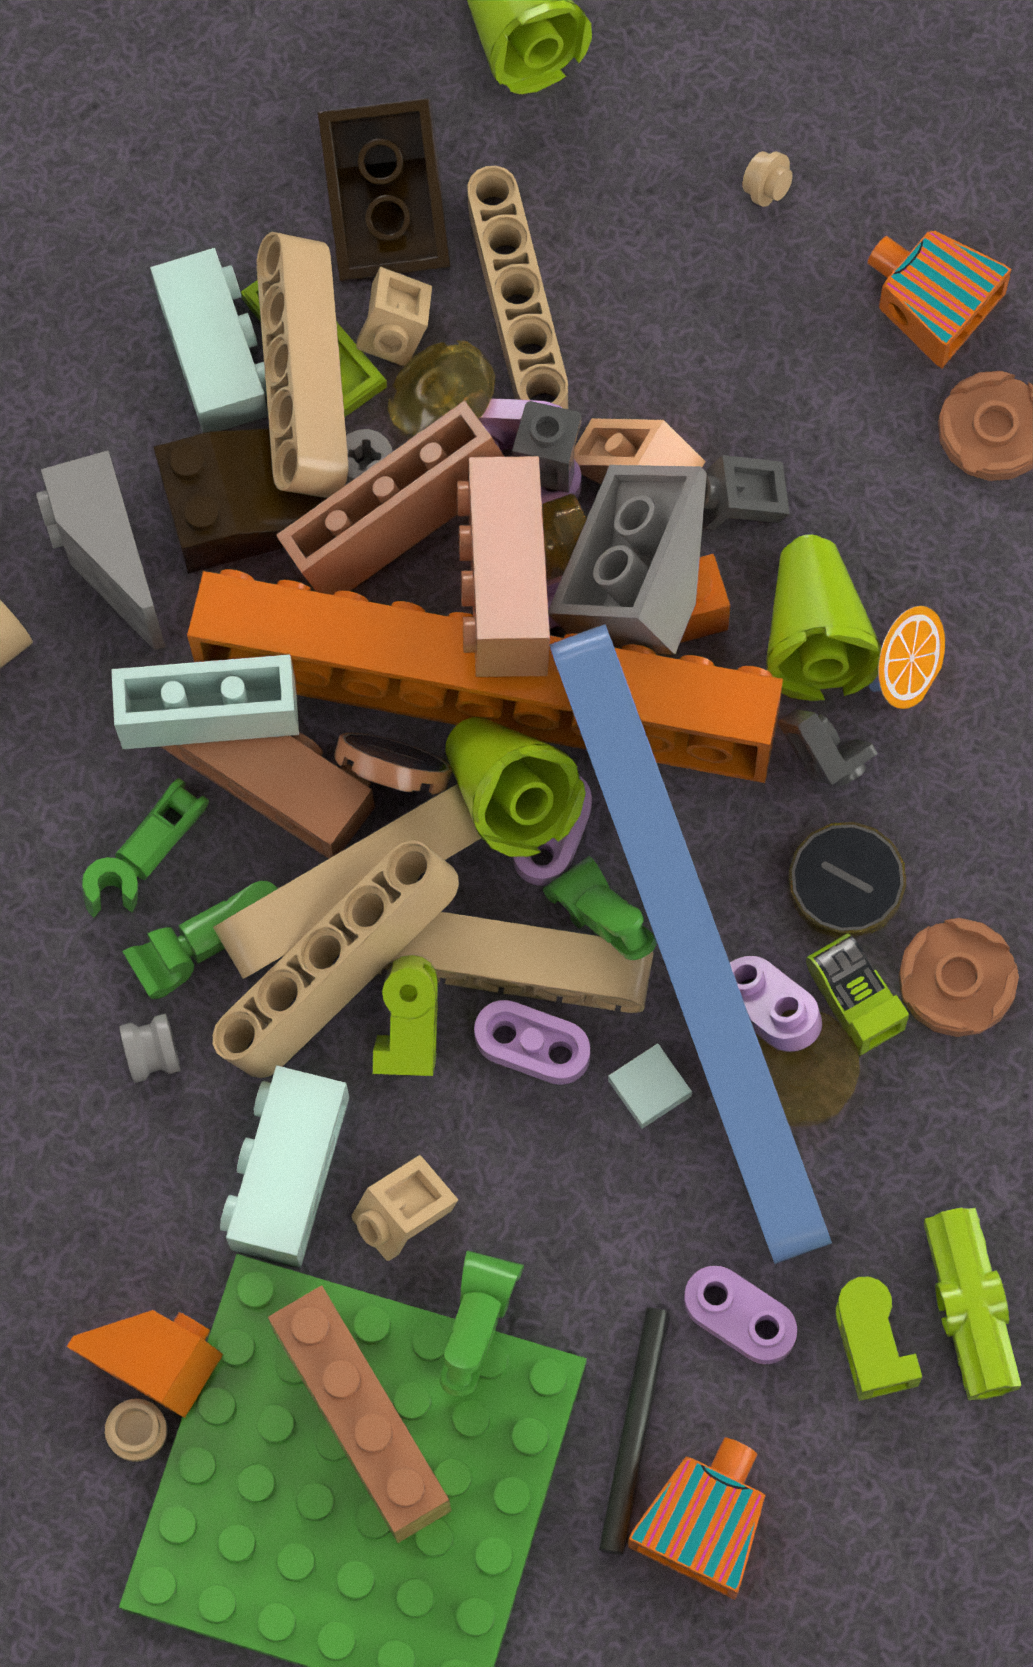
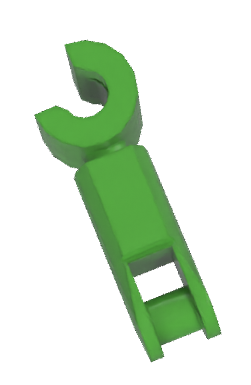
(143, 848)
(594, 904)
(166, 959)
(483, 1300)

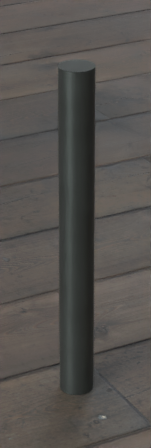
(634, 1431)

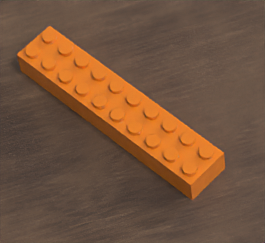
(417, 668)

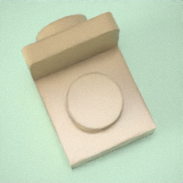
(395, 317)
(402, 1206)

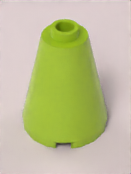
(530, 40)
(819, 624)
(514, 786)

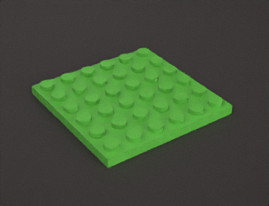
(275, 1536)

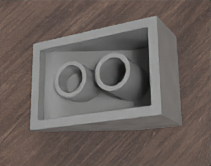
(91, 522)
(637, 558)

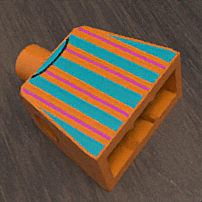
(938, 291)
(704, 1519)

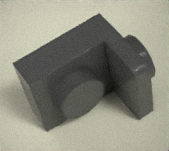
(552, 436)
(744, 491)
(815, 746)

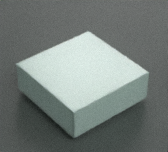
(649, 1086)

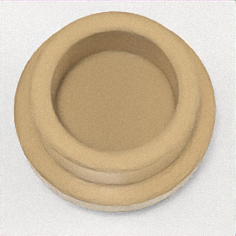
(767, 177)
(136, 1430)

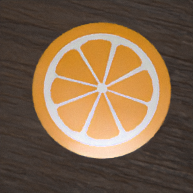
(911, 656)

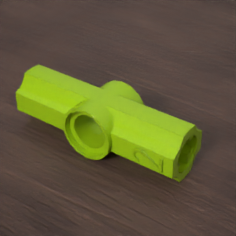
(973, 1303)

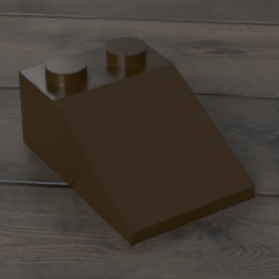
(384, 188)
(226, 496)

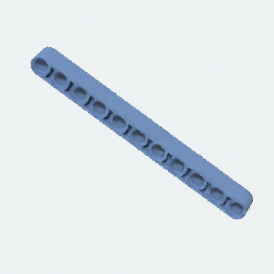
(690, 944)

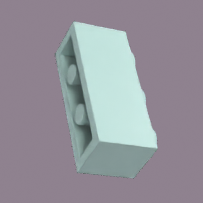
(212, 340)
(205, 701)
(285, 1166)

